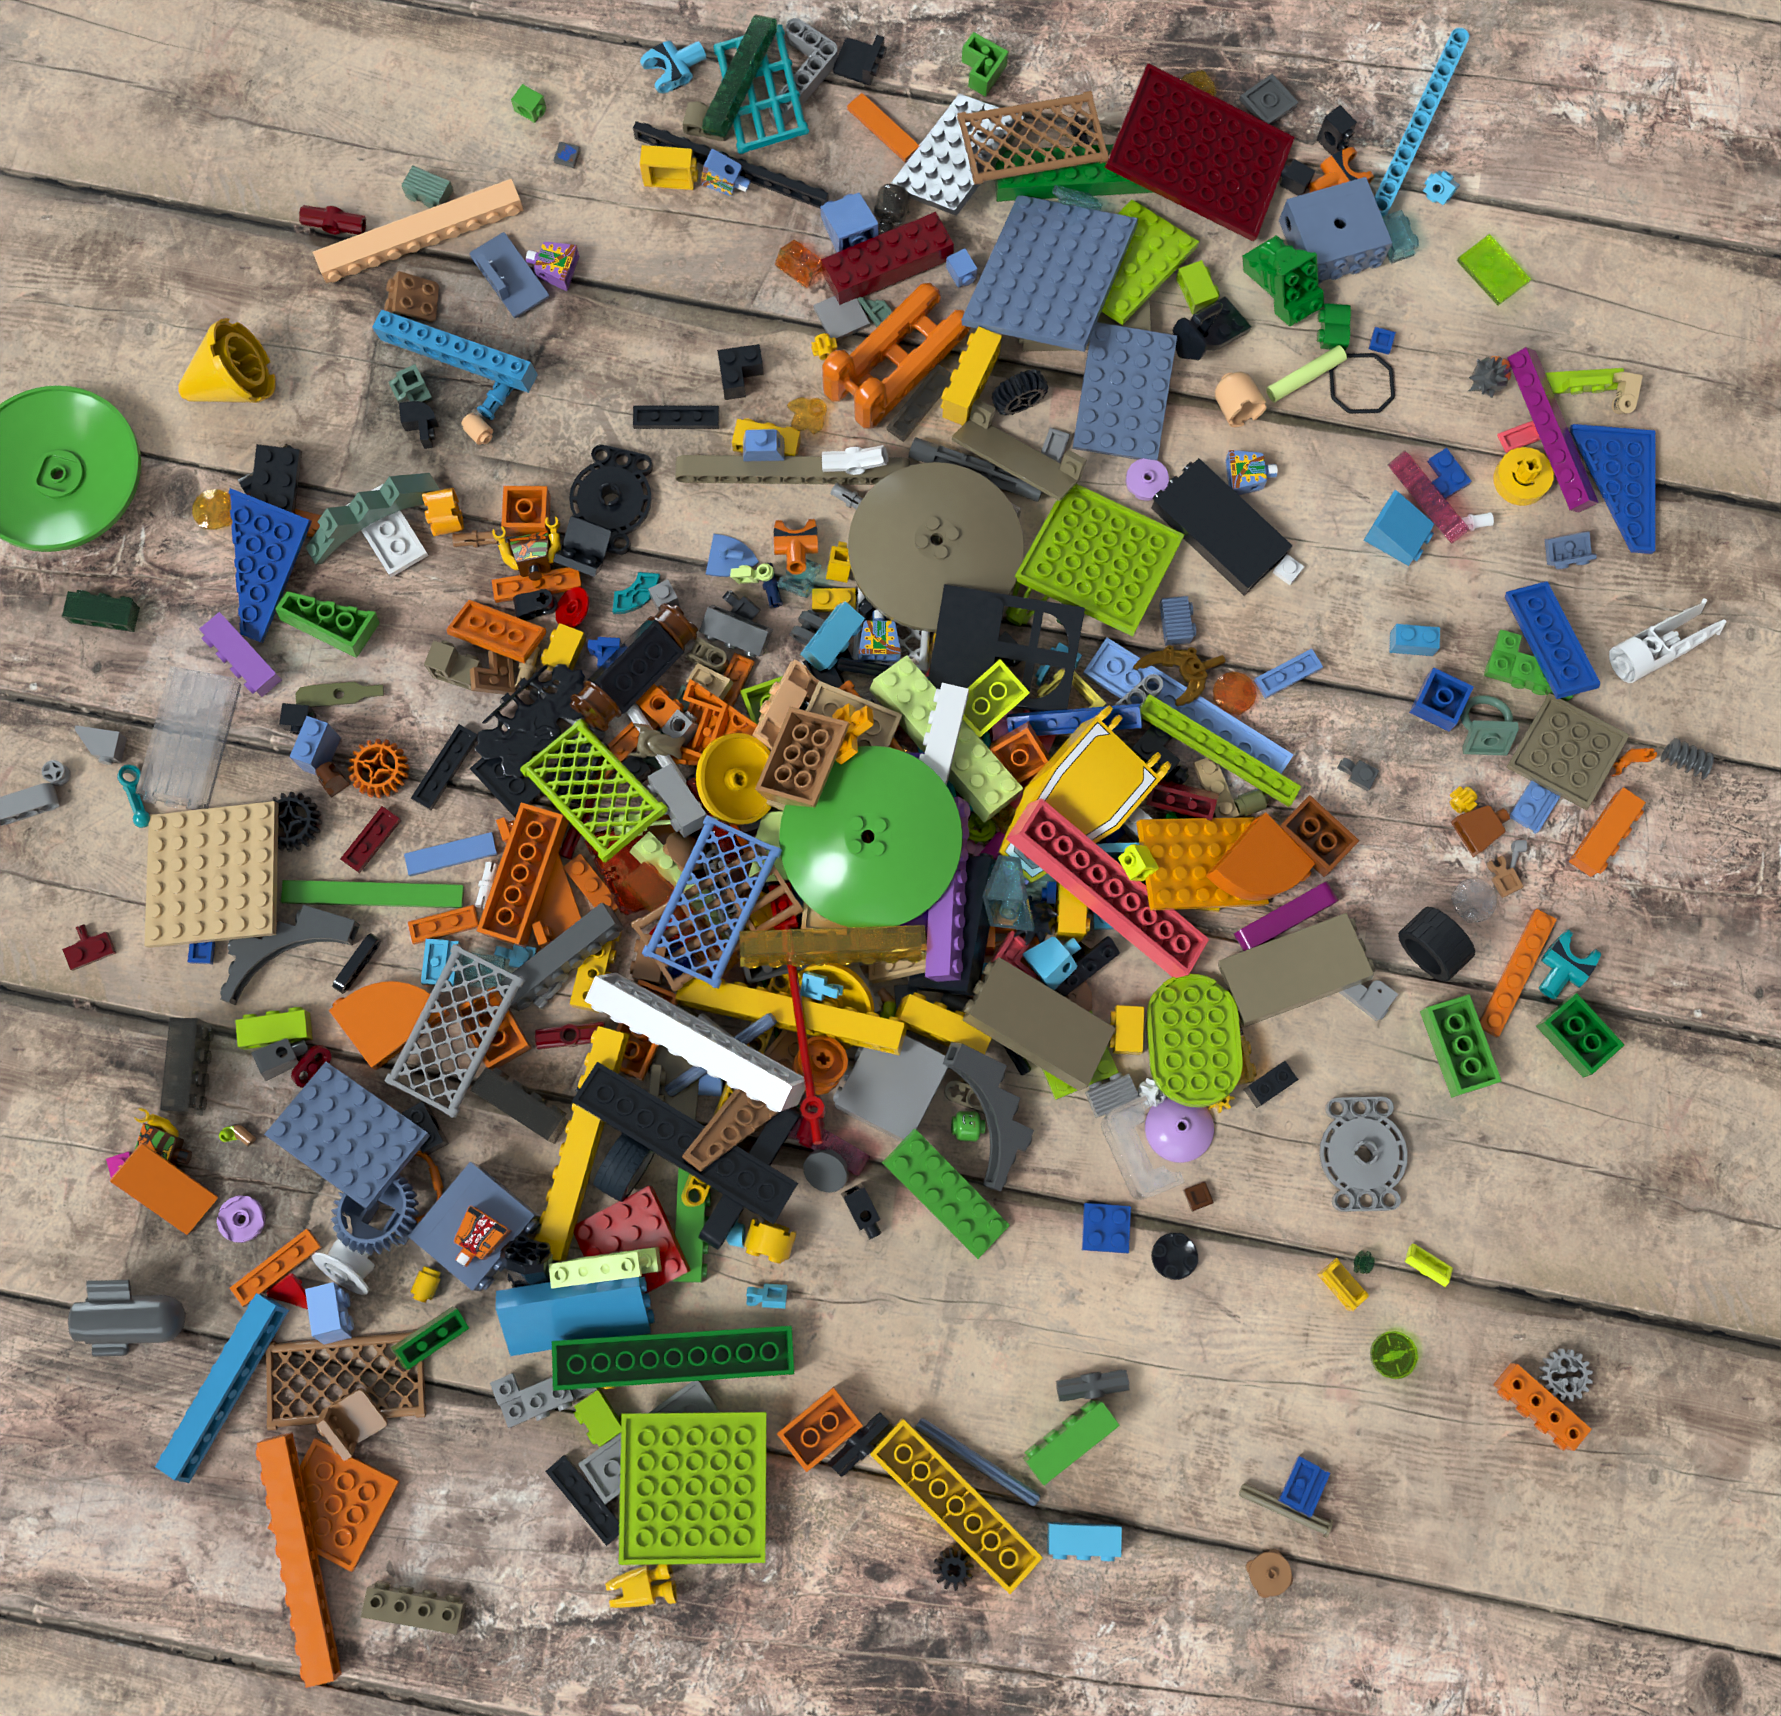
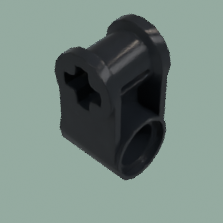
(531, 604)

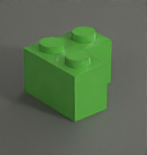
(986, 61)

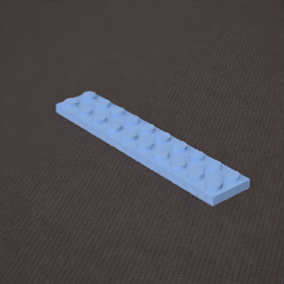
(1114, 672)

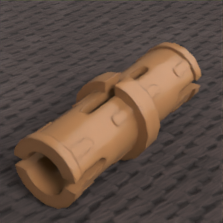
(474, 539)

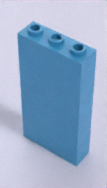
(543, 1314)

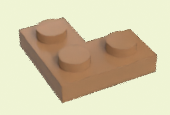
(496, 679)

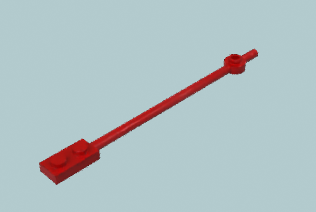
(811, 1100)

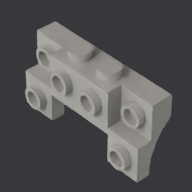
(533, 1401)

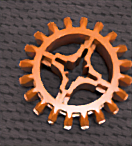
(381, 751)

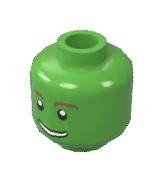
(967, 1126)

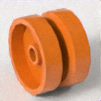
(827, 1063)

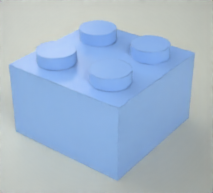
(329, 1313)

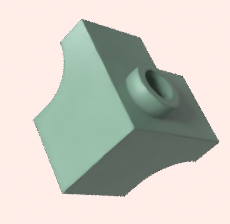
(410, 385)

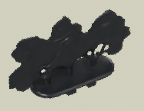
(532, 724)

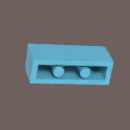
(833, 637)
(1084, 1540)

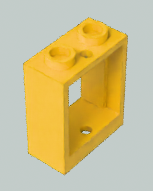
(668, 167)

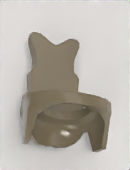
(653, 743)

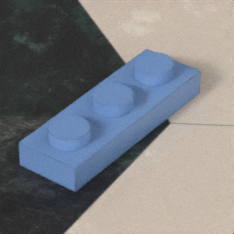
(1288, 673)

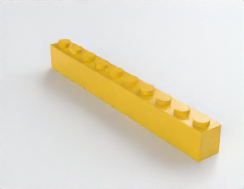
(820, 1019)
(578, 1152)

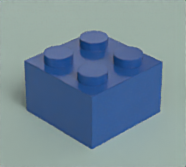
(1441, 699)

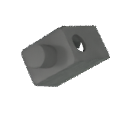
(269, 1059)

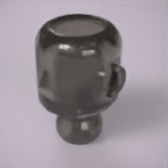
(891, 207)

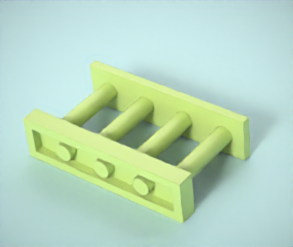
(605, 1267)

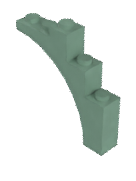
(367, 507)

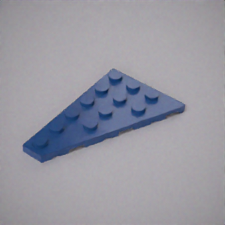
(1625, 475)
(265, 554)

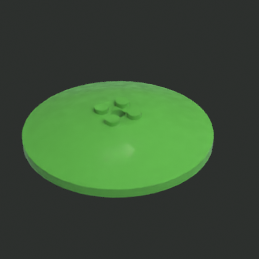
(70, 433)
(905, 864)

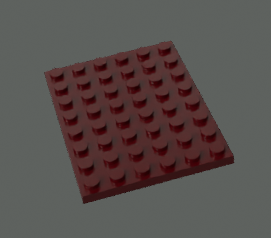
(1200, 152)

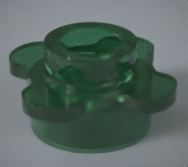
(1364, 1262)

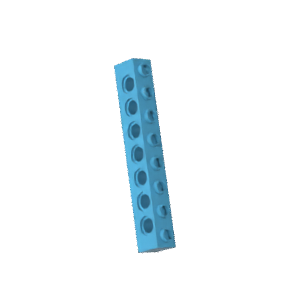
(455, 351)

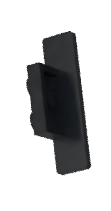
(1088, 963)

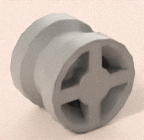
(51, 770)

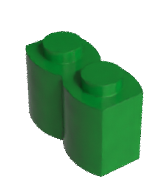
(1334, 326)

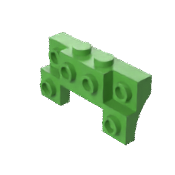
(1516, 667)

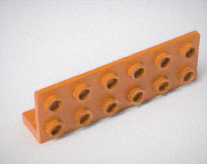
(558, 906)

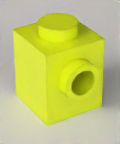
(1138, 862)

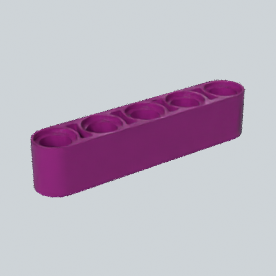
(1286, 916)

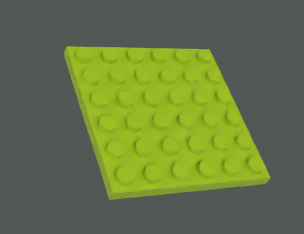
(1099, 558)
(692, 1488)

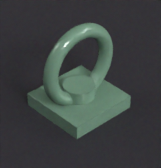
(1488, 736)

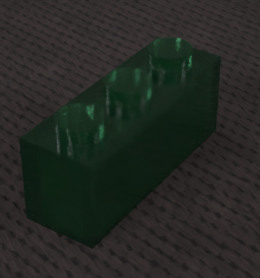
(101, 611)

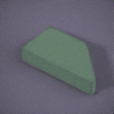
(875, 310)

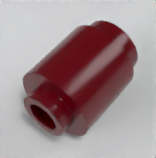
(804, 1132)

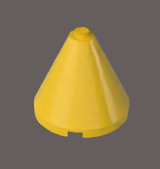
(228, 367)

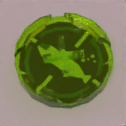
(1393, 1355)

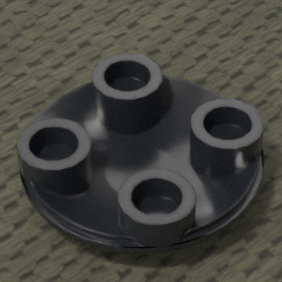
(1174, 1256)

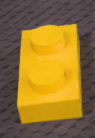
(828, 598)

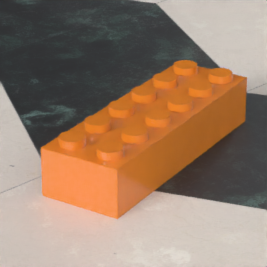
(523, 875)

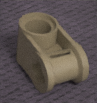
(705, 654)

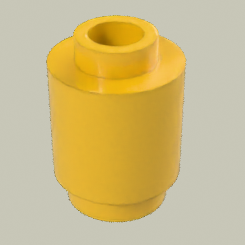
(425, 1284)

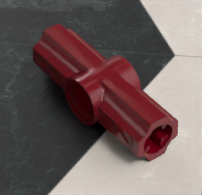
(332, 220)
(555, 1037)

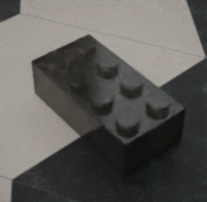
(186, 1066)
(518, 1104)

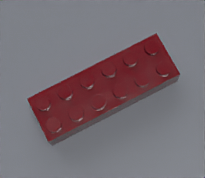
(887, 258)

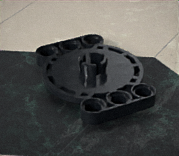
(617, 479)

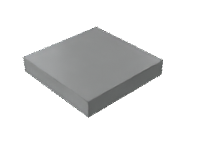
(841, 319)

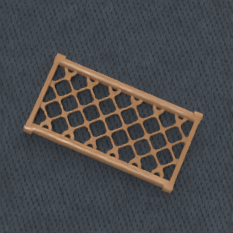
(1050, 161)
(314, 1345)

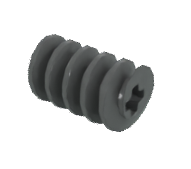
(1688, 756)

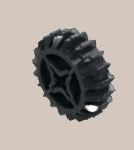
(1019, 392)
(309, 824)

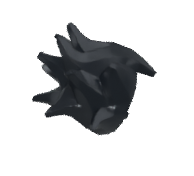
(1044, 918)

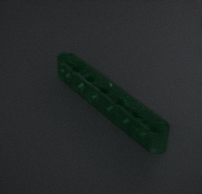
(739, 76)

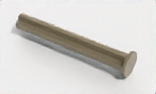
(1271, 1502)

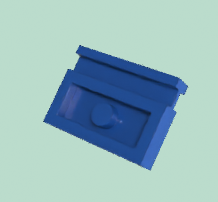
(1304, 1486)

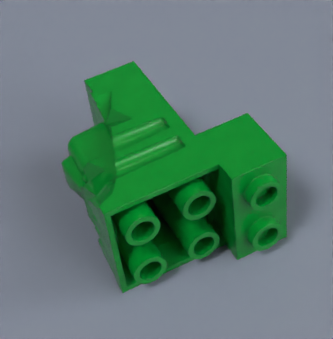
(1286, 276)

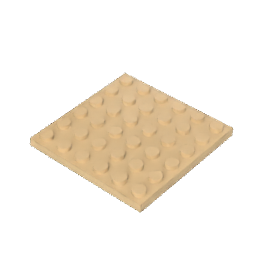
(212, 875)

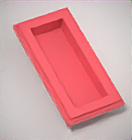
(1519, 436)

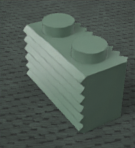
(426, 187)

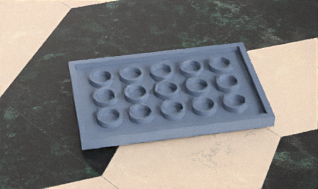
(1124, 392)
(347, 1135)

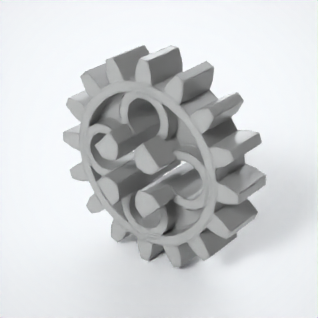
(1573, 1364)

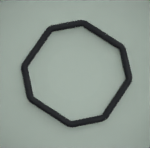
(1359, 411)

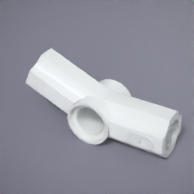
(854, 459)

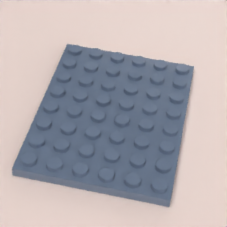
(1050, 272)

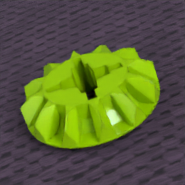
(987, 829)

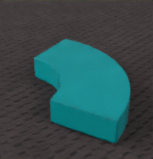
(635, 595)

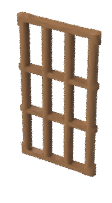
(794, 909)

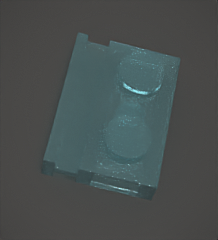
(1076, 198)
(471, 972)

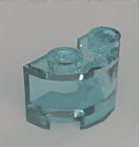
(802, 583)

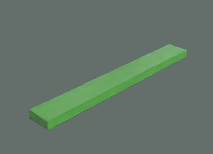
(372, 894)

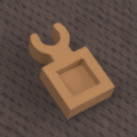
(1505, 880)

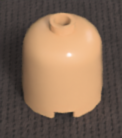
(1239, 398)

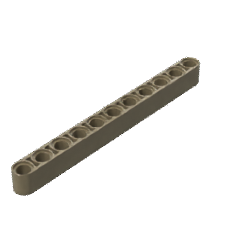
(791, 471)

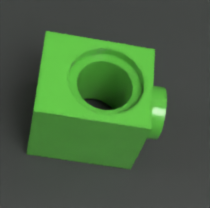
(528, 103)

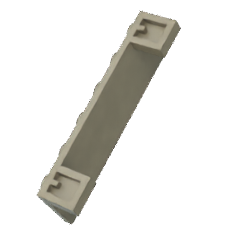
(1017, 457)

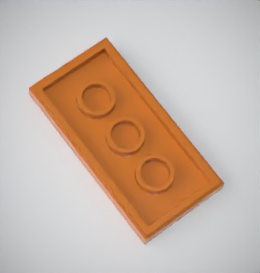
(496, 631)
(163, 1188)

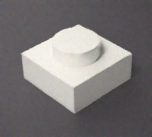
(1288, 569)

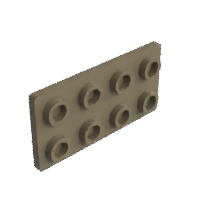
(665, 1070)

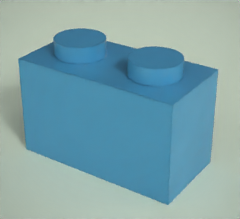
(1414, 640)

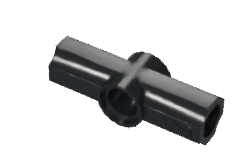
(860, 1444)

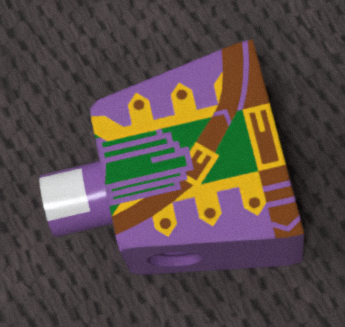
(555, 263)

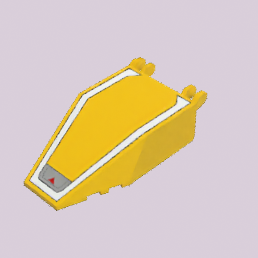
(1091, 783)

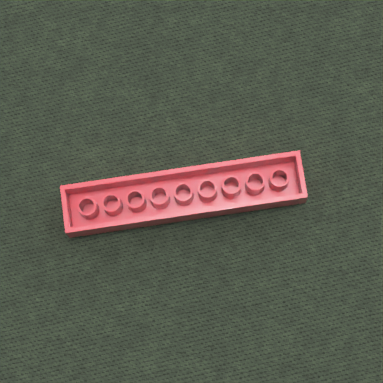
(1106, 888)

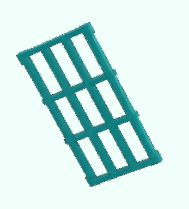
(774, 101)

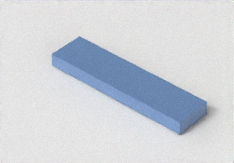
(450, 854)

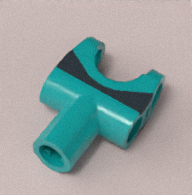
(1565, 966)

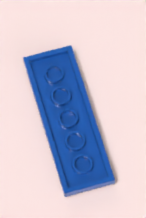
(1552, 640)

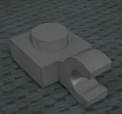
(1361, 773)

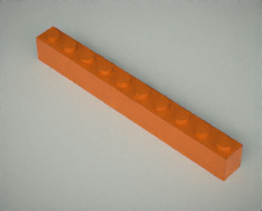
(298, 1560)

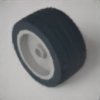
(623, 1168)

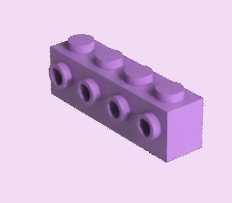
(240, 654)

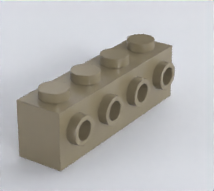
(414, 1608)

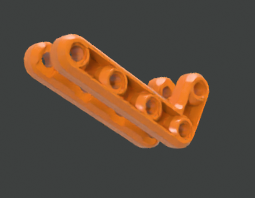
(877, 398)

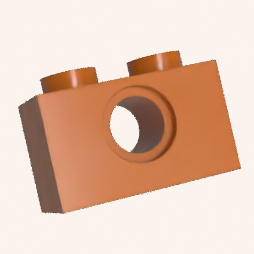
(652, 699)

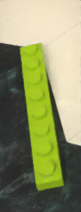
(1219, 750)

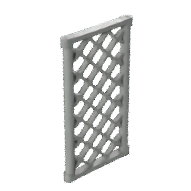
(391, 1078)

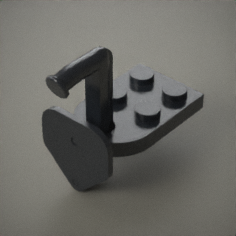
(1209, 329)

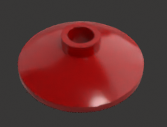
(572, 607)

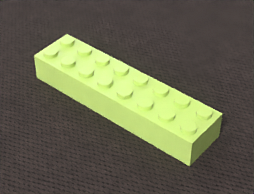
(974, 768)

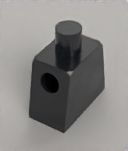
(857, 1202)

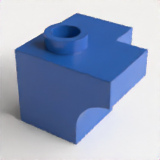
(603, 648)

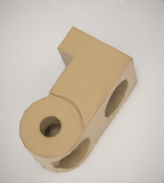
(1627, 392)

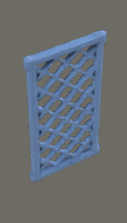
(709, 822)

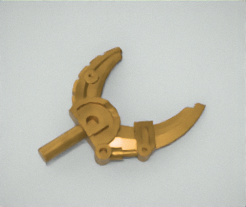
(1190, 668)

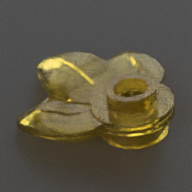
(805, 416)

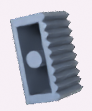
(1176, 620)

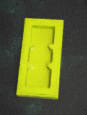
(1428, 1265)

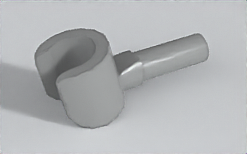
(1516, 847)

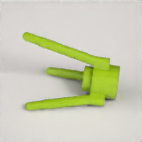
(1017, 615)

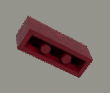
(1183, 799)

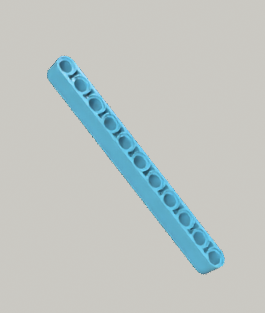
(1421, 116)

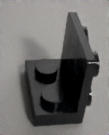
(584, 546)

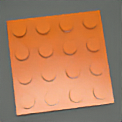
(343, 1502)

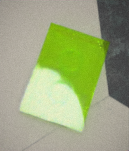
(1493, 269)

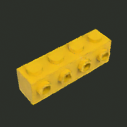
(593, 966)

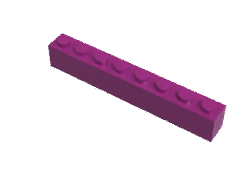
(1552, 430)

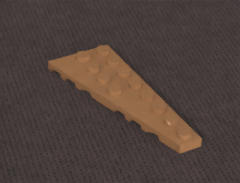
(739, 1114)

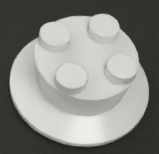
(345, 1267)

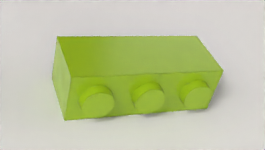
(274, 1026)

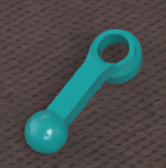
(141, 817)

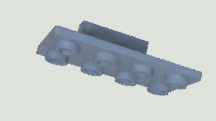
(509, 275)

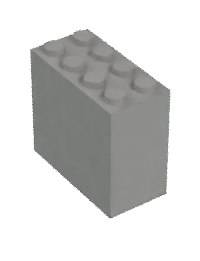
(892, 1089)

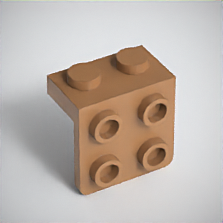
(412, 296)
(350, 1422)

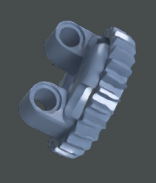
(365, 1237)

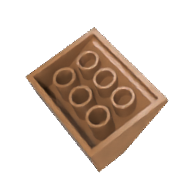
(801, 758)

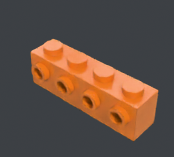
(1607, 832)
(1542, 1407)

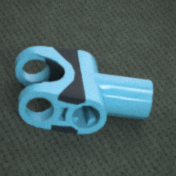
(674, 63)

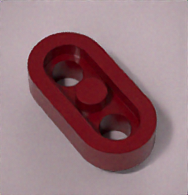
(310, 1064)

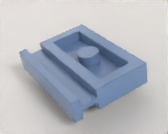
(1534, 806)

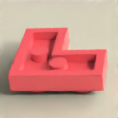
(1012, 950)

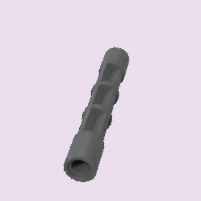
(930, 452)

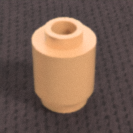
(477, 429)

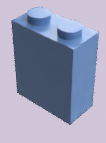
(314, 745)

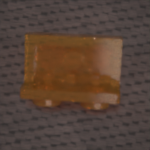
(798, 263)

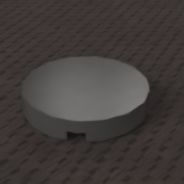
(826, 1170)

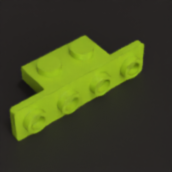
(1583, 381)

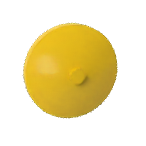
(729, 776)
(855, 991)

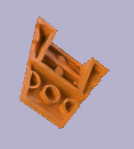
(714, 720)

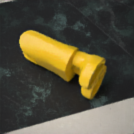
(638, 1588)

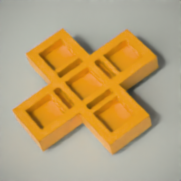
(859, 722)

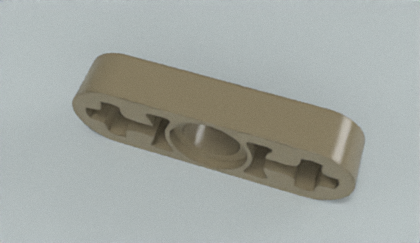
(957, 1099)

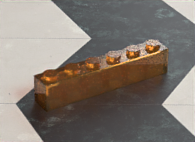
(654, 892)

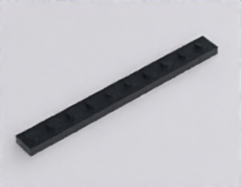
(757, 174)

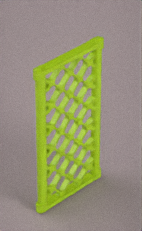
(623, 839)

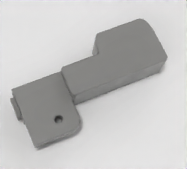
(1370, 1000)

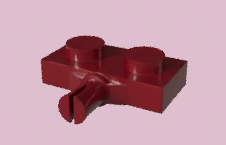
(88, 949)

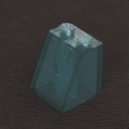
(1007, 896)

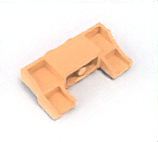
(793, 688)

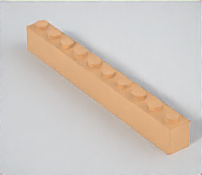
(418, 231)

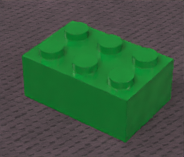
(1580, 1035)

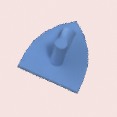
(728, 554)

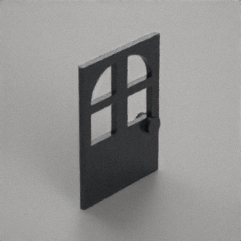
(969, 642)

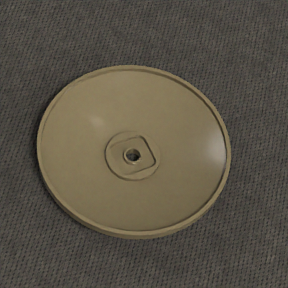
(893, 548)

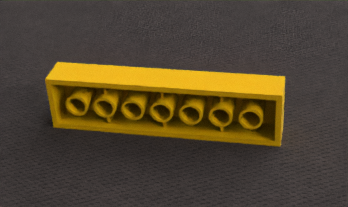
(956, 1505)

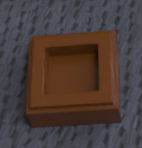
(1198, 1196)

